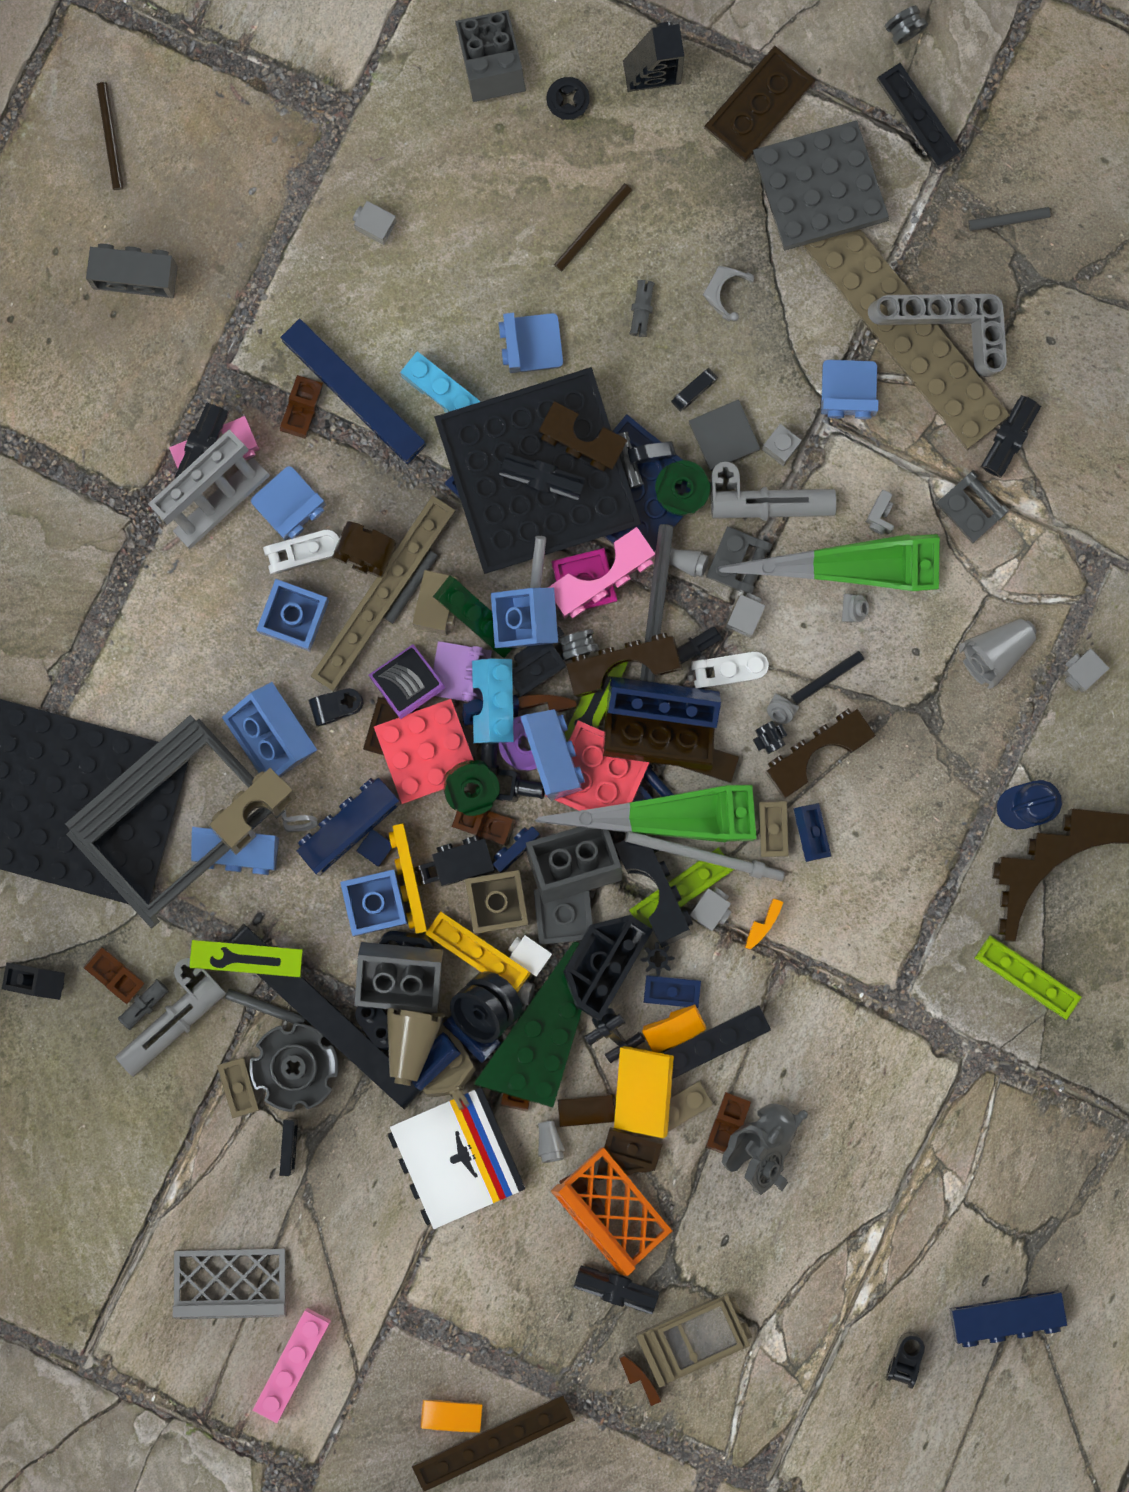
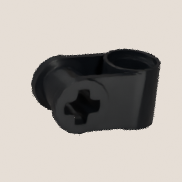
(330, 706)
(906, 1362)

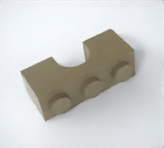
(266, 792)

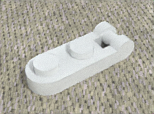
(301, 550)
(730, 669)

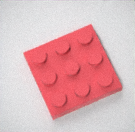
(423, 749)
(607, 779)

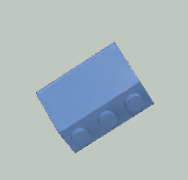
(269, 731)
(553, 753)
(258, 854)

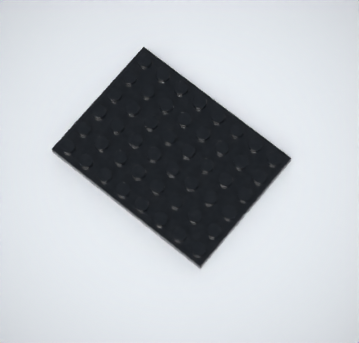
(50, 774)

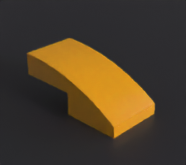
(758, 930)
(678, 1028)
(451, 1416)

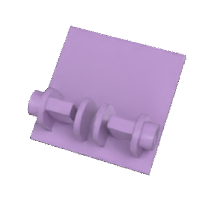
(454, 670)

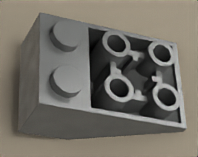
(490, 56)

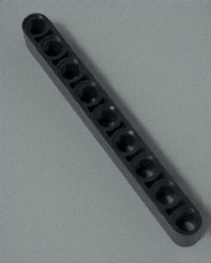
(333, 1025)

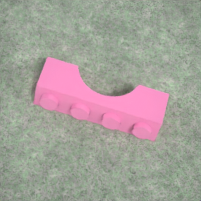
(631, 553)
(291, 1365)

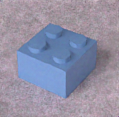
(292, 615)
(524, 617)
(373, 902)

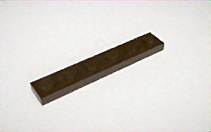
(493, 1443)

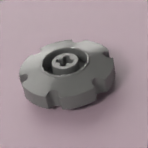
(272, 1066)

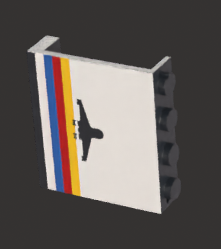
(456, 1159)

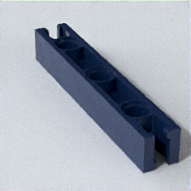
(353, 391)

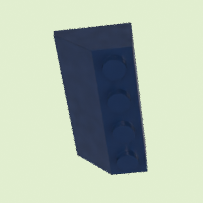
(348, 827)

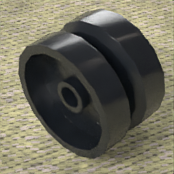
(485, 1007)

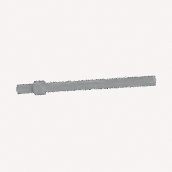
(754, 868)

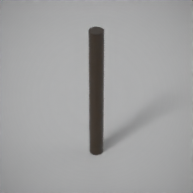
(110, 138)
(592, 227)

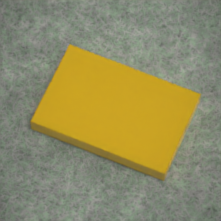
(643, 1091)

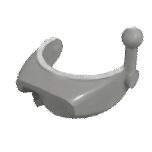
(712, 292)

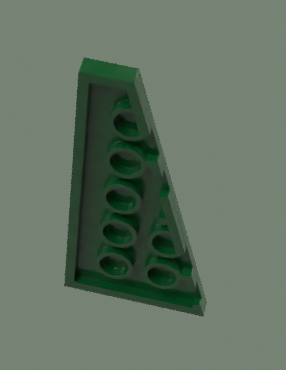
(539, 1044)

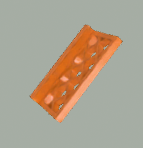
(595, 1229)

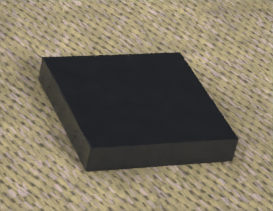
(288, 1146)

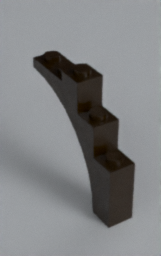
(1022, 876)

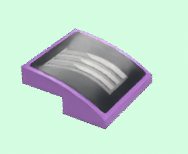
(406, 681)

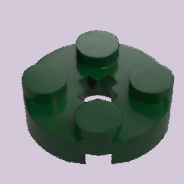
(696, 481)
(467, 772)

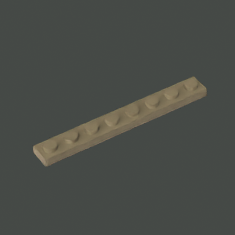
(383, 593)

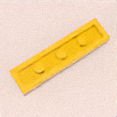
(409, 890)
(475, 950)

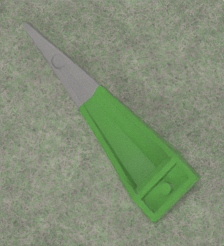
(889, 562)
(705, 814)

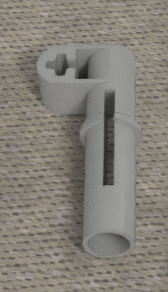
(765, 502)
(201, 997)

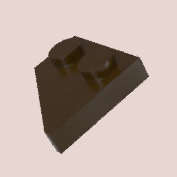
(630, 1152)

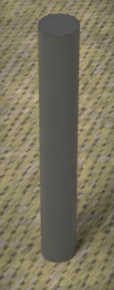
(1011, 218)
(410, 587)
(264, 1007)

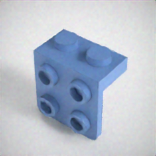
(531, 342)
(849, 389)
(288, 503)

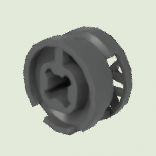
(906, 25)
(578, 644)

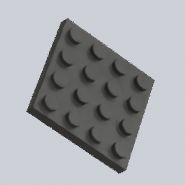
(820, 185)

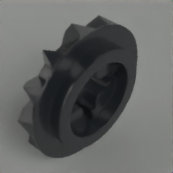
(568, 85)

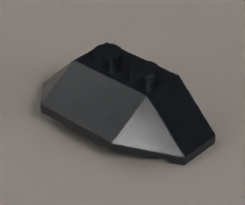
(603, 962)

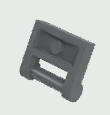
(966, 513)
(732, 551)

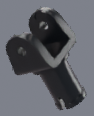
(520, 787)

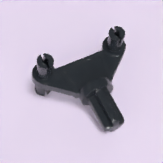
(608, 1028)

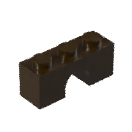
(559, 428)

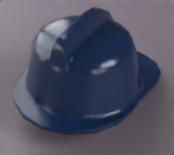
(1029, 804)

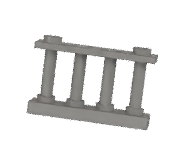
(200, 476)

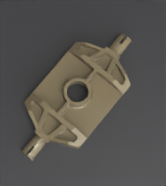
(455, 1075)

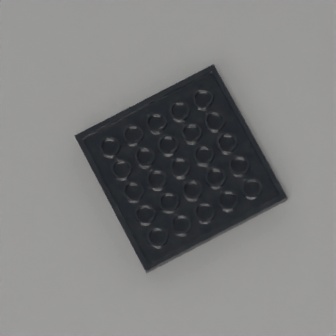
(507, 513)

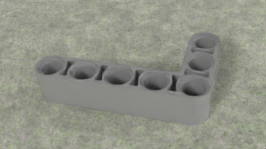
(949, 314)

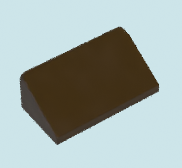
(586, 1110)

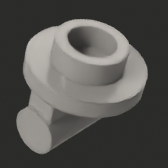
(854, 608)
(781, 709)

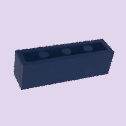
(663, 702)
(1008, 1317)

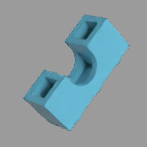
(436, 384)
(496, 684)

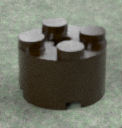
(364, 548)

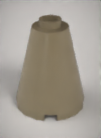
(409, 1043)

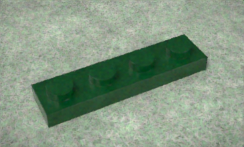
(469, 611)

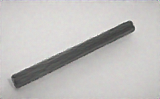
(658, 590)

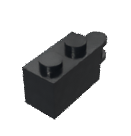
(457, 863)

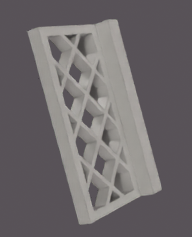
(229, 1308)

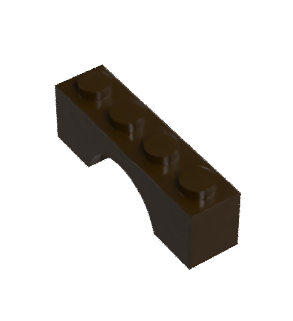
(590, 674)
(848, 733)

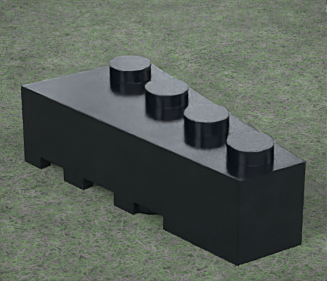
(656, 59)

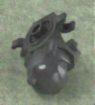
(767, 1144)

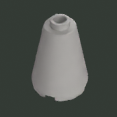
(997, 651)

